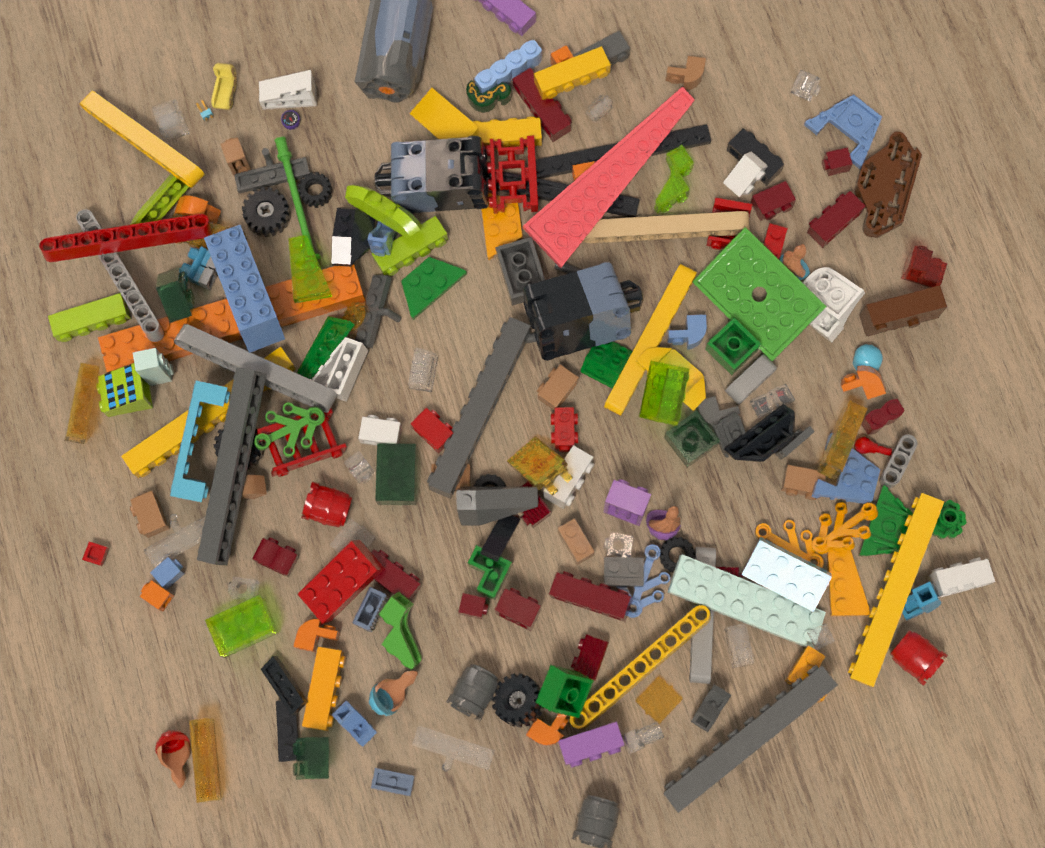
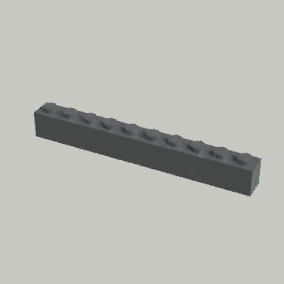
(479, 408)
(231, 466)
(750, 738)

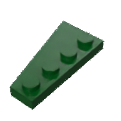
(327, 340)

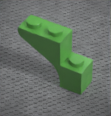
(400, 640)

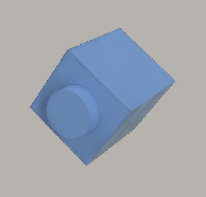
(168, 572)

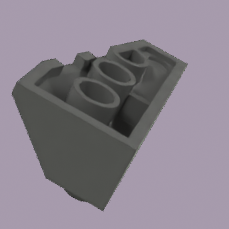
(487, 504)

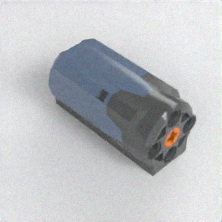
(393, 48)

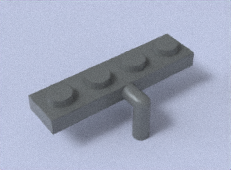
(269, 175)
(375, 309)

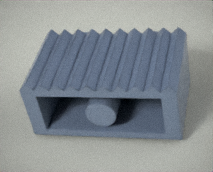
(370, 609)

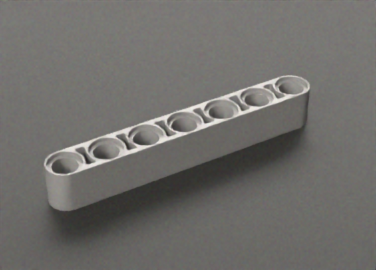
(702, 641)

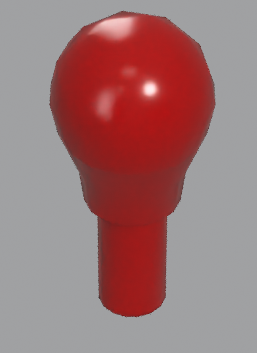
(865, 445)

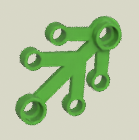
(291, 426)

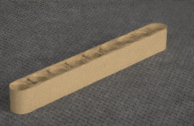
(668, 227)

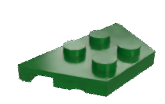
(429, 283)
(886, 526)

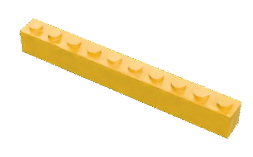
(168, 439)
(896, 591)

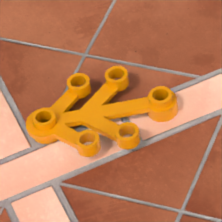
(843, 530)
(793, 546)

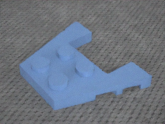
(854, 120)
(854, 484)

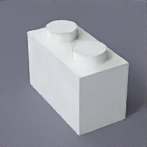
(745, 174)
(379, 431)

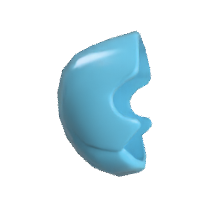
(867, 355)

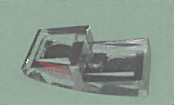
(772, 400)

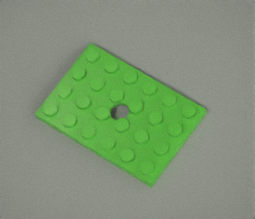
(749, 265)

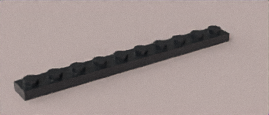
(563, 163)
(549, 190)

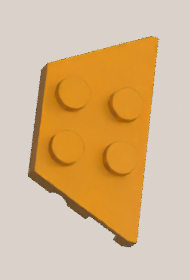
(501, 227)

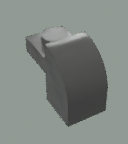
(710, 411)
(710, 708)

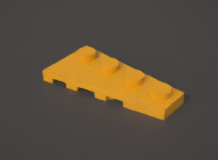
(845, 587)

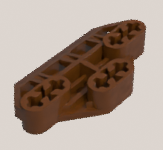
(882, 187)

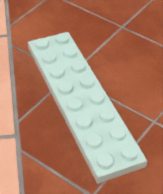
(744, 601)

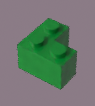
(494, 573)

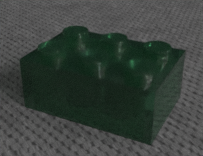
(175, 295)
(396, 474)

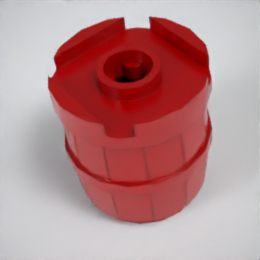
(326, 505)
(918, 656)

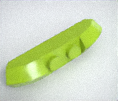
(161, 201)
(383, 210)

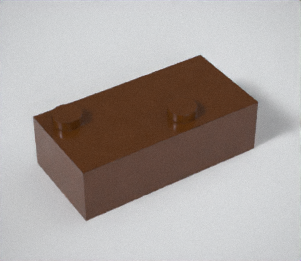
(903, 311)

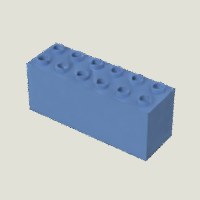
(244, 288)

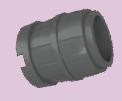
(473, 691)
(596, 822)

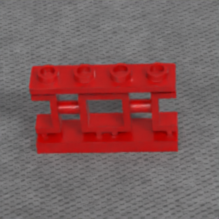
(527, 174)

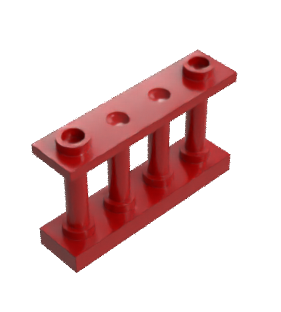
(283, 469)

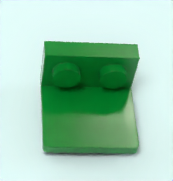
(606, 363)

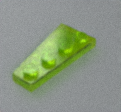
(306, 274)

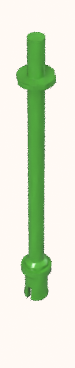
(284, 156)

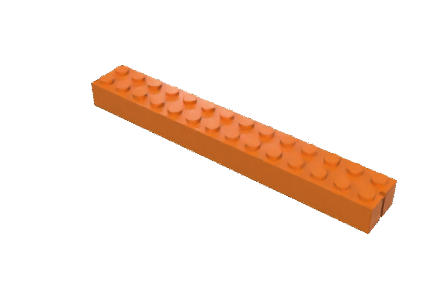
(219, 320)

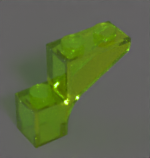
(675, 188)

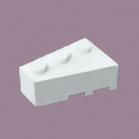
(288, 91)
(578, 464)

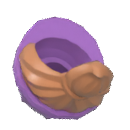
(664, 523)

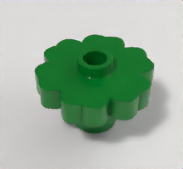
(953, 526)

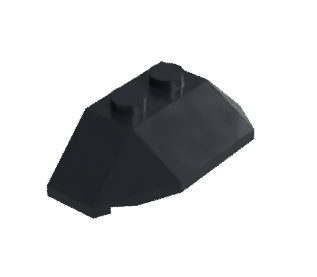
(350, 235)
(764, 437)

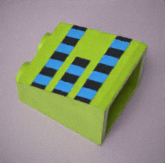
(123, 392)

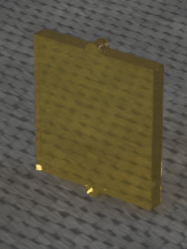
(658, 700)

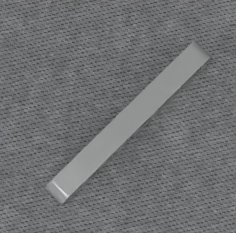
(123, 281)
(277, 377)

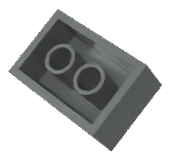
(519, 267)

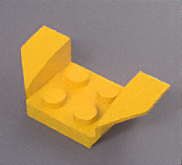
(695, 386)

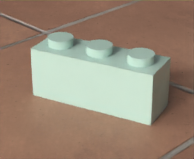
(153, 366)

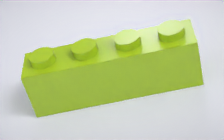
(408, 249)
(89, 317)

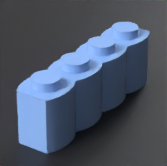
(514, 64)

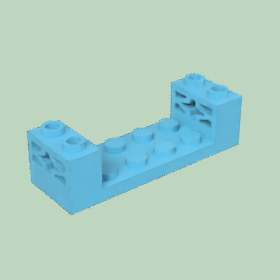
(183, 486)

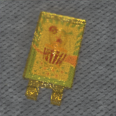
(540, 465)

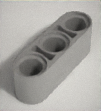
(751, 379)
(902, 453)

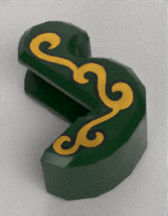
(487, 101)

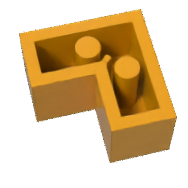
(807, 659)

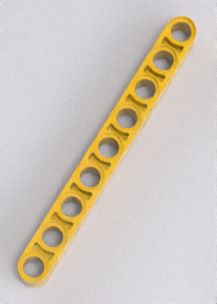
(142, 139)
(650, 337)
(651, 665)

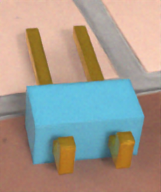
(205, 114)

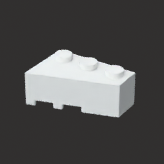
(342, 368)
(961, 577)

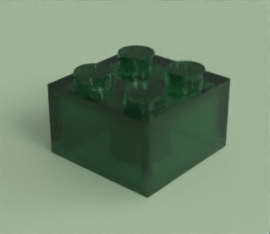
(692, 439)
(311, 758)

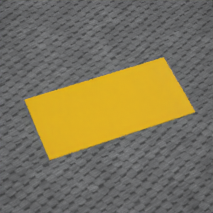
(442, 117)

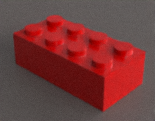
(341, 581)

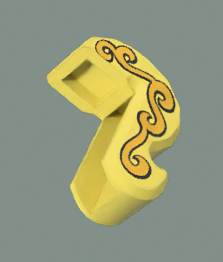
(224, 86)

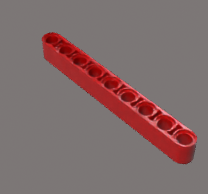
(125, 238)

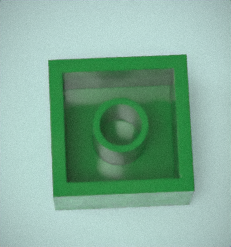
(733, 346)
(564, 691)

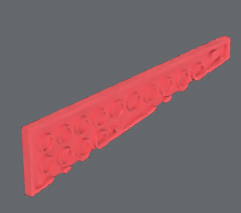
(579, 207)

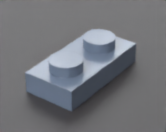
(392, 782)

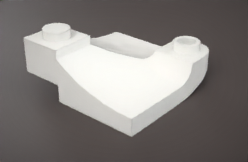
(839, 297)

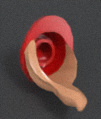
(173, 752)

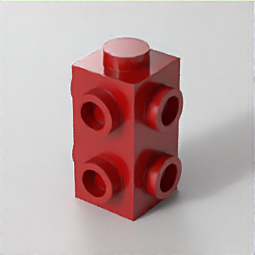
(564, 434)

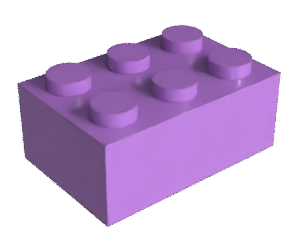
(627, 502)
(591, 744)

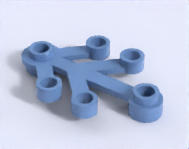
(647, 585)

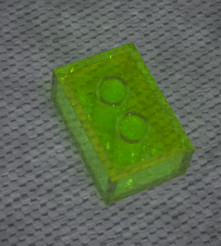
(664, 393)
(241, 626)

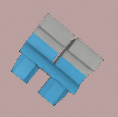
(202, 270)

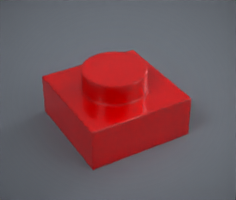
(95, 553)

